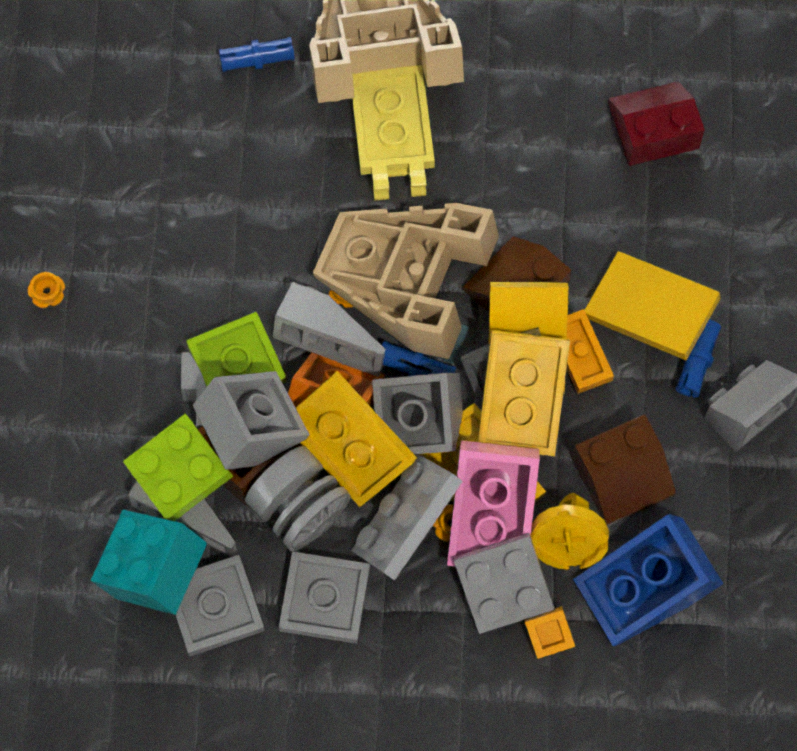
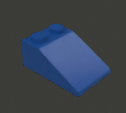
(648, 579)

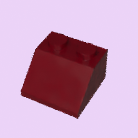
(657, 122)

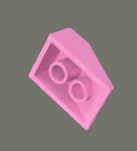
(494, 496)

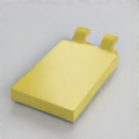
(393, 127)

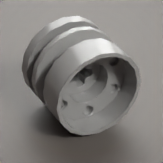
(295, 496)

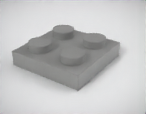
(504, 583)
(324, 597)
(218, 607)

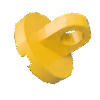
(570, 534)

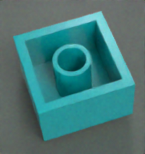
(149, 561)

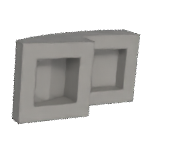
(191, 381)

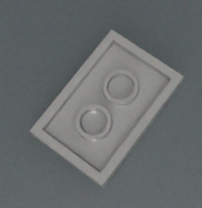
(406, 516)

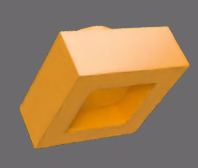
(550, 633)

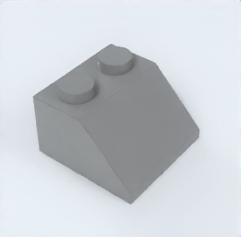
(752, 403)
(421, 410)
(249, 418)

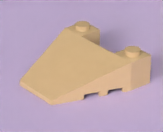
(382, 36)
(397, 262)

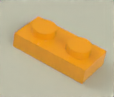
(586, 359)

